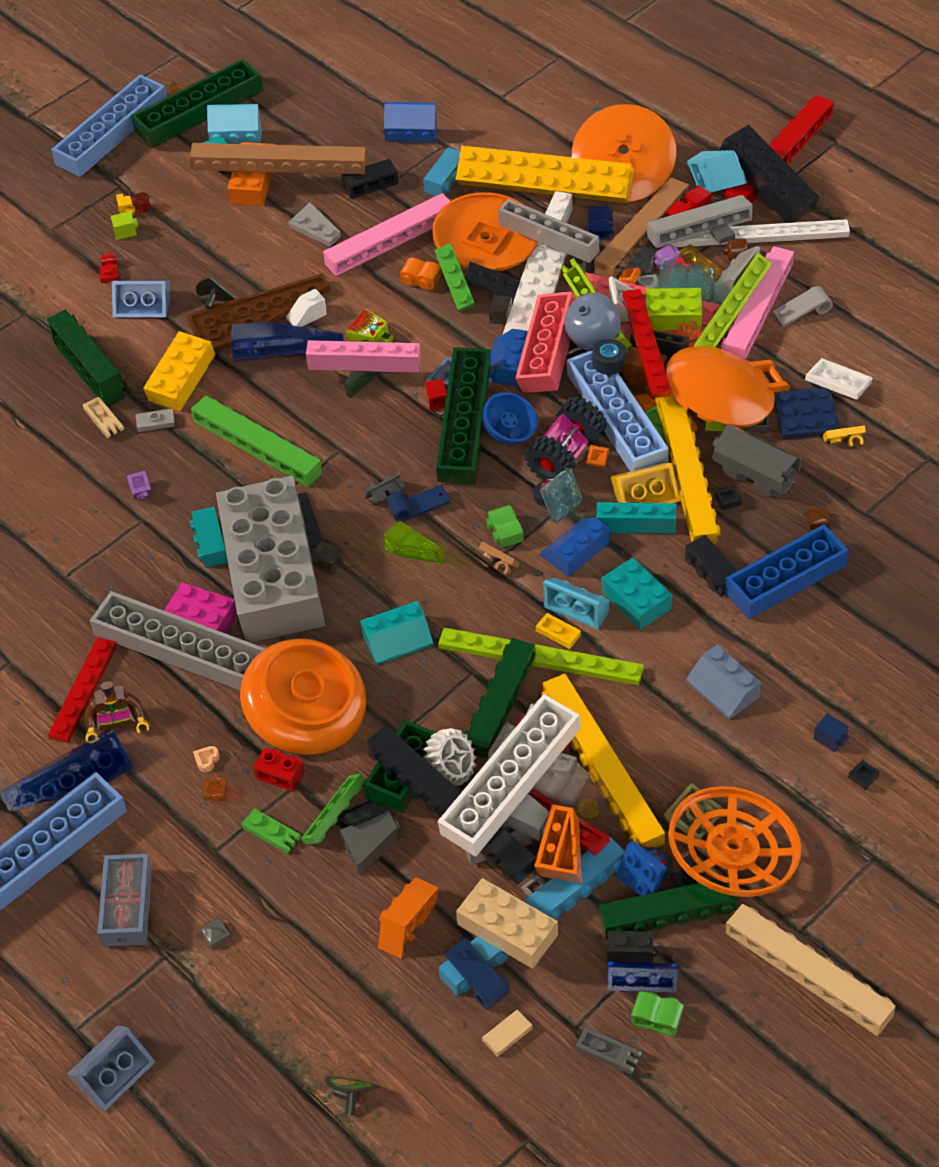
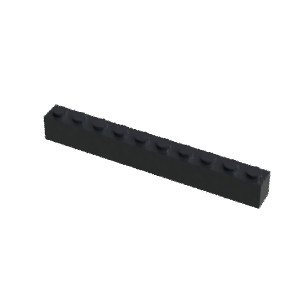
(439, 794)

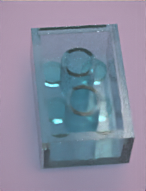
(686, 276)

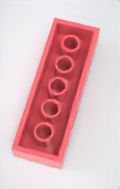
(545, 344)

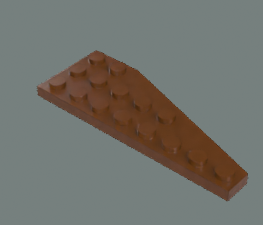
(265, 306)

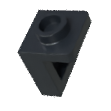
(681, 878)

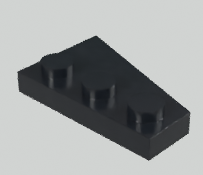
(492, 281)

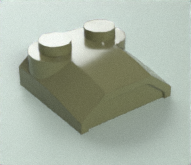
(687, 817)

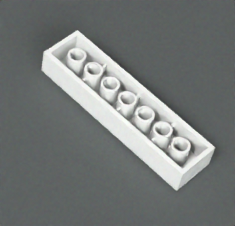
(509, 775)

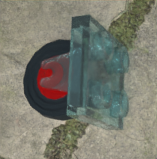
(559, 494)

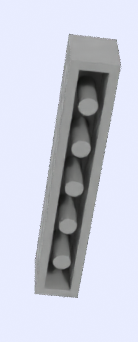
(698, 221)
(548, 230)

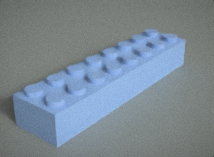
(626, 422)

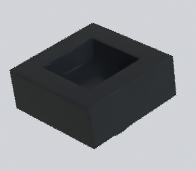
(728, 498)
(863, 774)

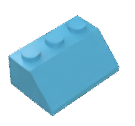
(235, 123)
(575, 602)

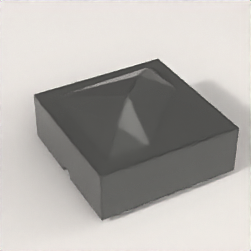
(215, 933)

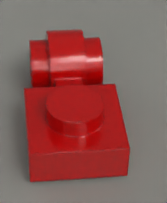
(109, 269)

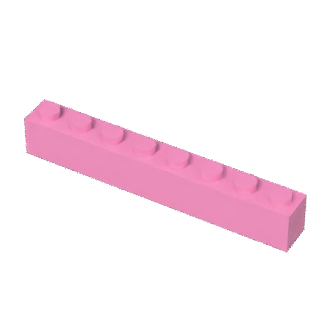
(384, 236)
(757, 307)

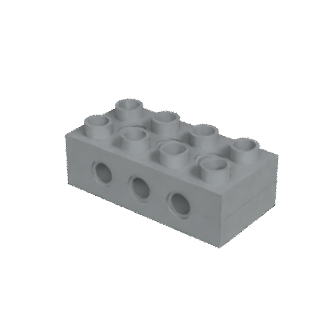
(269, 559)

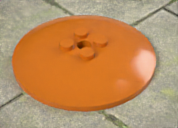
(642, 132)
(472, 218)

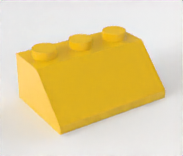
(647, 485)

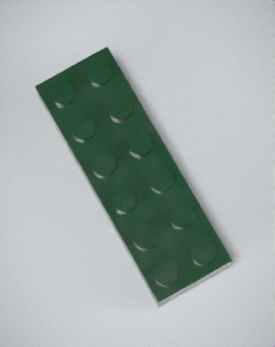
(86, 358)

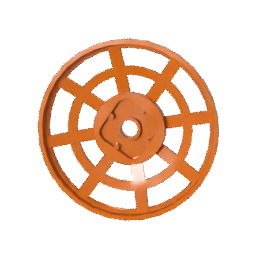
(734, 834)

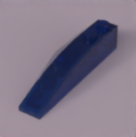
(62, 775)

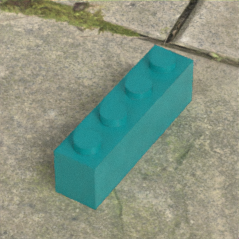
(638, 517)

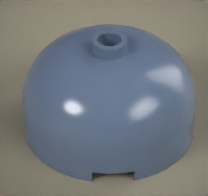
(592, 320)

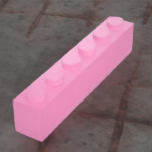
(363, 356)

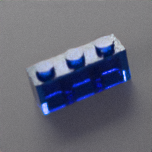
(642, 976)

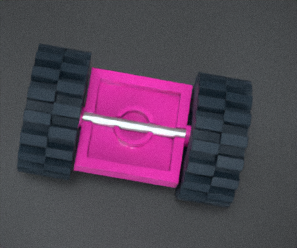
(575, 427)

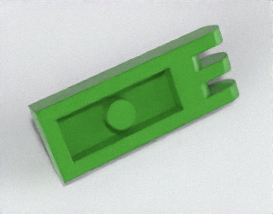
(270, 830)

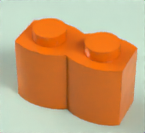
(421, 273)

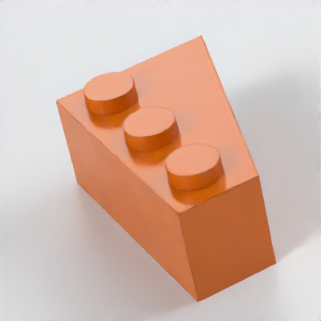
(560, 846)
(405, 914)

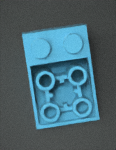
(716, 170)

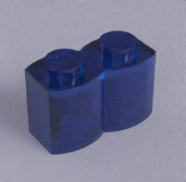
(599, 221)

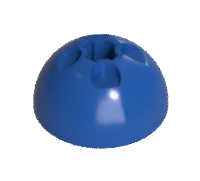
(509, 418)

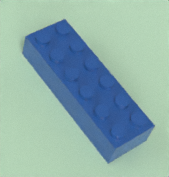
(786, 571)

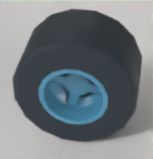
(608, 356)

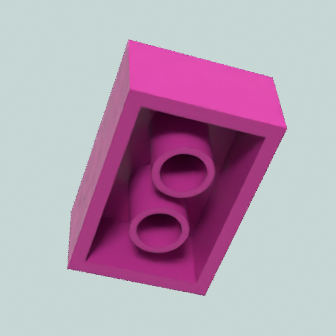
(203, 607)

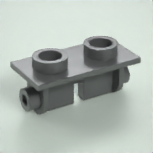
(377, 491)

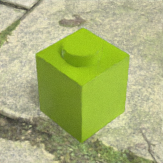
(124, 225)

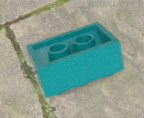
(396, 633)

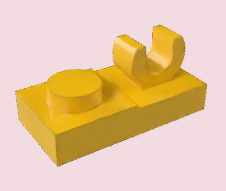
(836, 436)

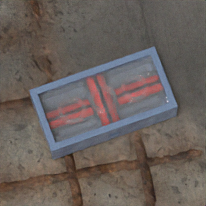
(125, 900)

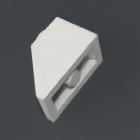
(307, 309)

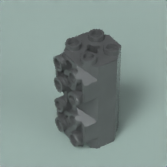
(751, 457)

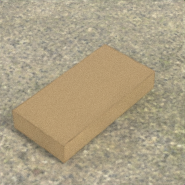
(507, 1033)

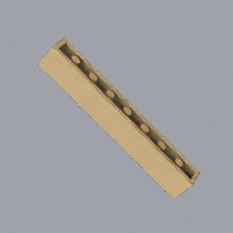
(810, 969)

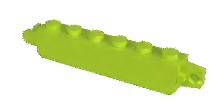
(582, 285)

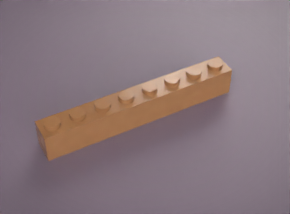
(635, 232)

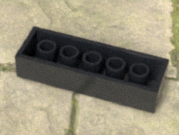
(771, 175)

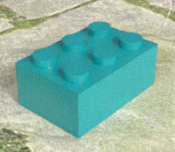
(636, 593)

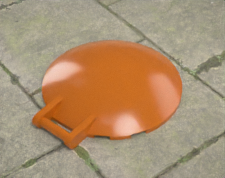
(723, 385)

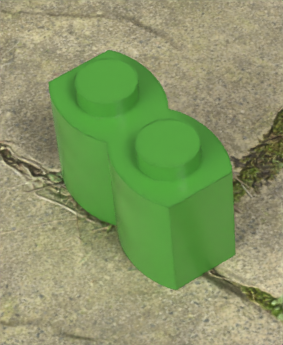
(505, 526)
(657, 1013)

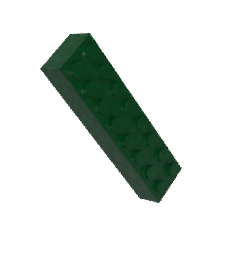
(189, 105)
(464, 416)

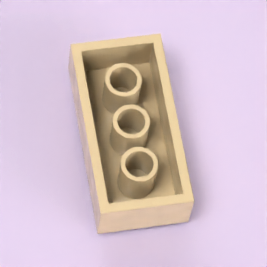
(507, 923)

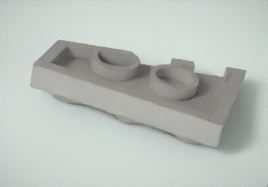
(315, 225)

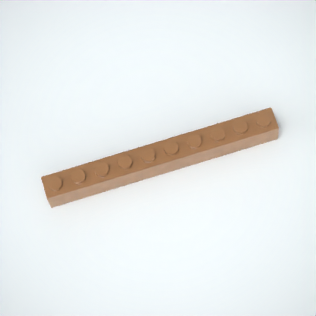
(278, 158)

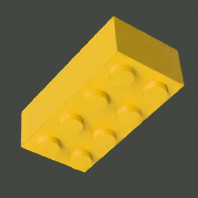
(179, 371)

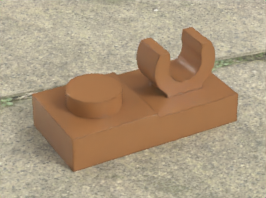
(505, 560)

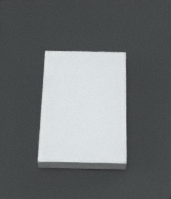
(839, 378)

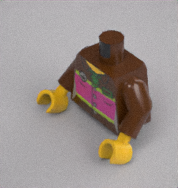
(113, 708)

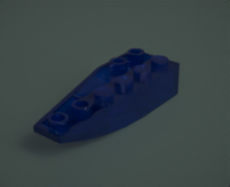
(274, 340)

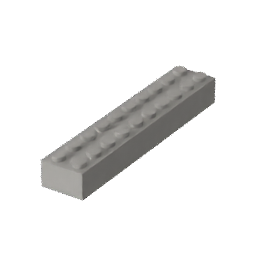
(174, 639)

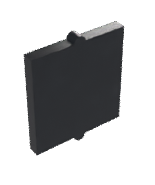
(362, 813)

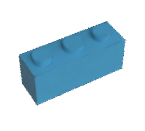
(443, 173)

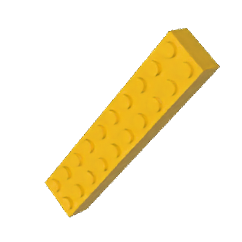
(545, 174)

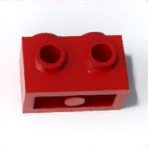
(279, 769)

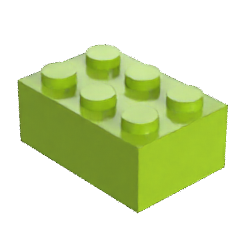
(673, 306)

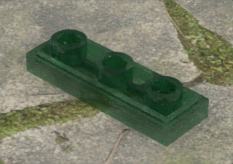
(358, 381)

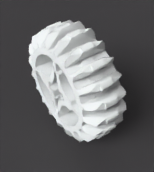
(457, 748)

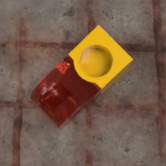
(135, 203)

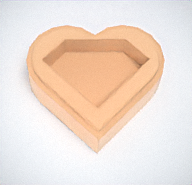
(206, 758)

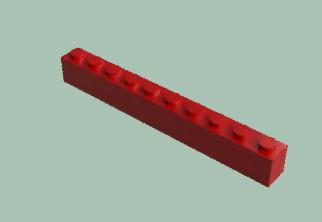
(792, 138)

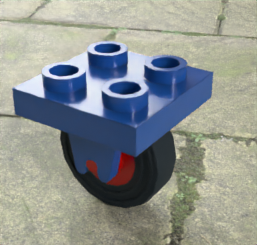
(644, 868)

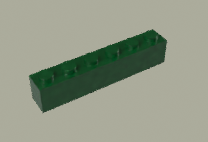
(500, 695)
(666, 908)

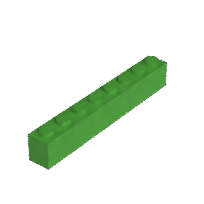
(257, 441)

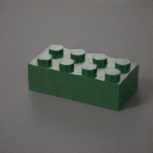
(384, 787)

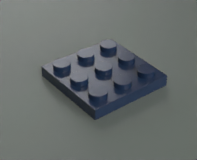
(805, 413)

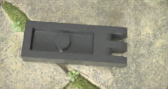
(608, 1050)

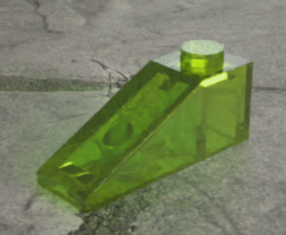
(410, 544)

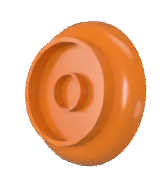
(303, 696)

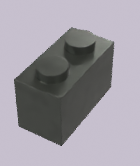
(630, 946)

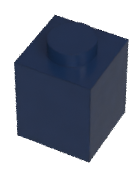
(831, 733)

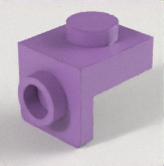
(139, 485)

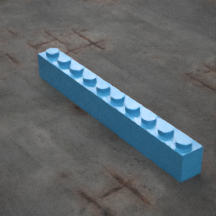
(551, 899)

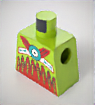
(369, 328)

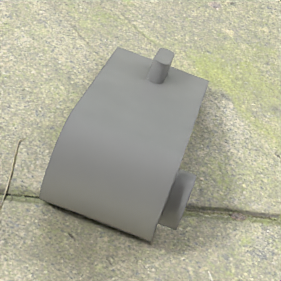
(812, 299)

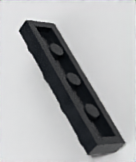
(311, 526)

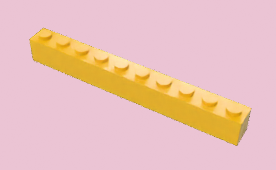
(688, 469)
(607, 769)

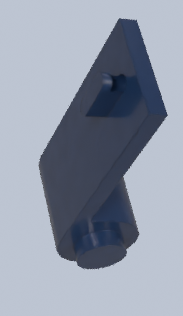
(408, 508)
(486, 983)

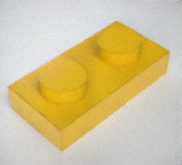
(558, 630)

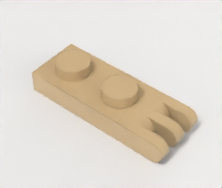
(102, 417)

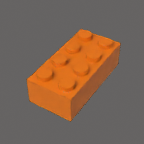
(249, 187)

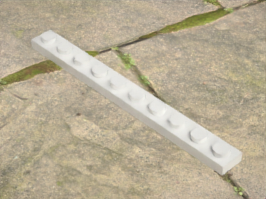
(777, 232)

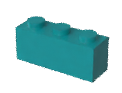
(208, 537)

